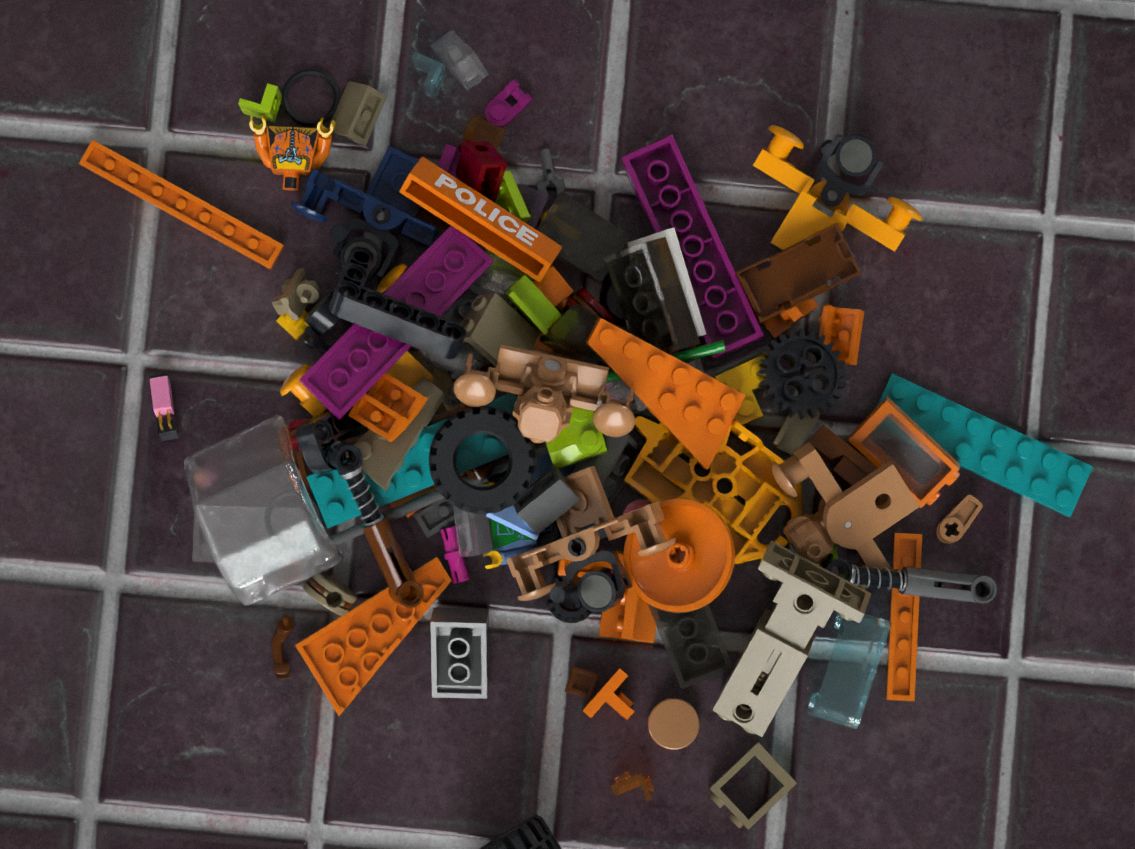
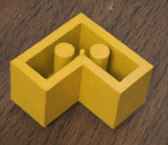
(744, 380)

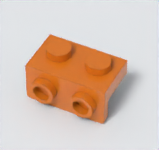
(844, 329)

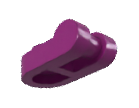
(500, 111)

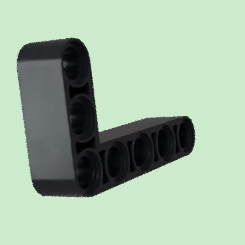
(389, 315)

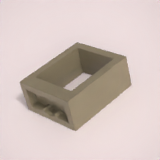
(772, 766)

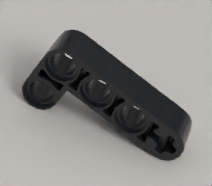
(317, 436)

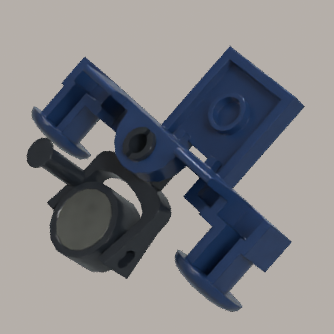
(380, 197)

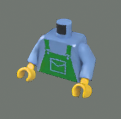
(508, 542)

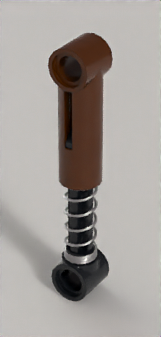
(377, 527)

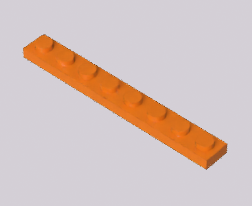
(181, 204)

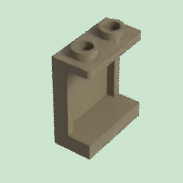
(496, 324)

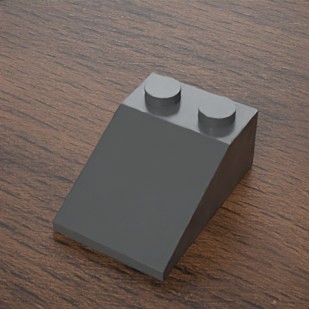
(459, 652)

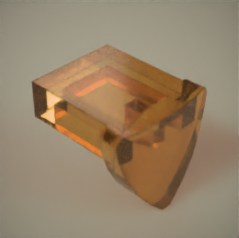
(481, 130)

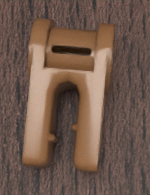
(960, 517)

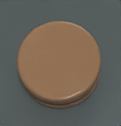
(673, 723)

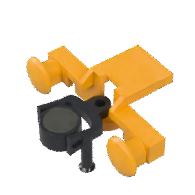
(855, 157)

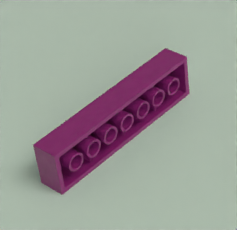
(673, 201)

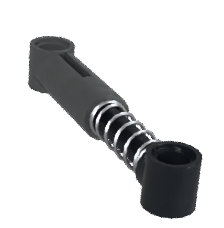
(917, 581)

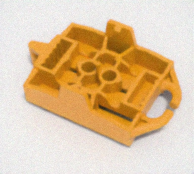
(748, 474)

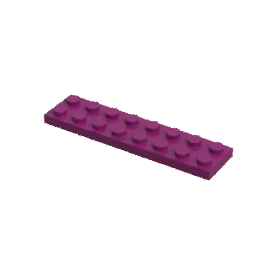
(365, 355)

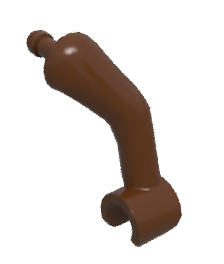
(283, 629)

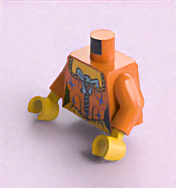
(292, 149)

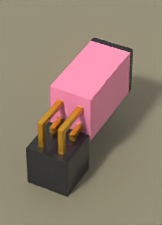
(163, 407)

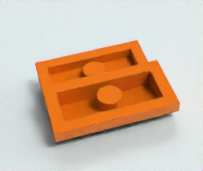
(388, 407)

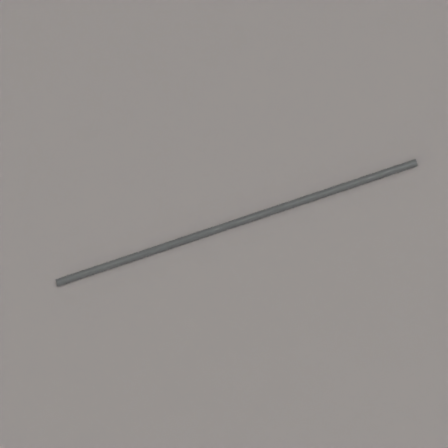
(502, 466)

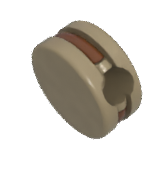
(330, 593)

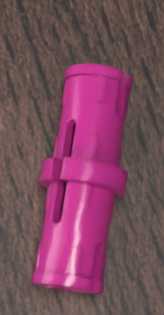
(456, 563)

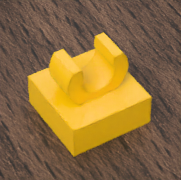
(293, 327)

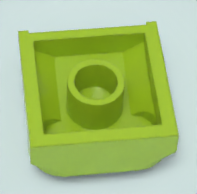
(577, 441)

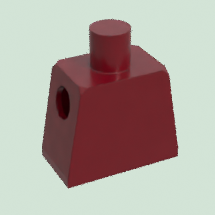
(481, 167)

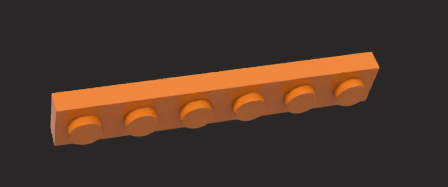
(904, 623)

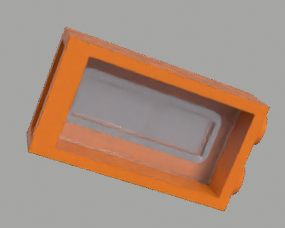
(917, 457)

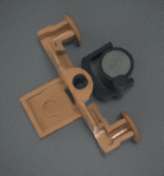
(603, 586)

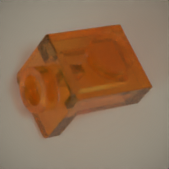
(626, 782)

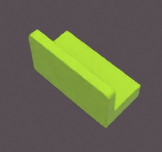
(268, 107)
(532, 304)

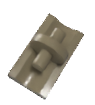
(296, 295)

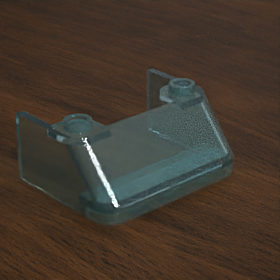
(850, 671)

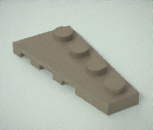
(384, 457)

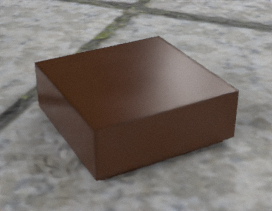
(582, 682)

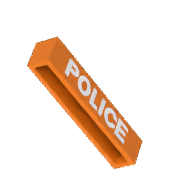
(480, 219)

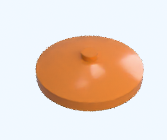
(691, 569)

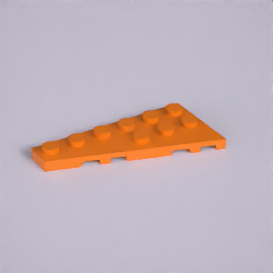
(678, 395)
(357, 644)

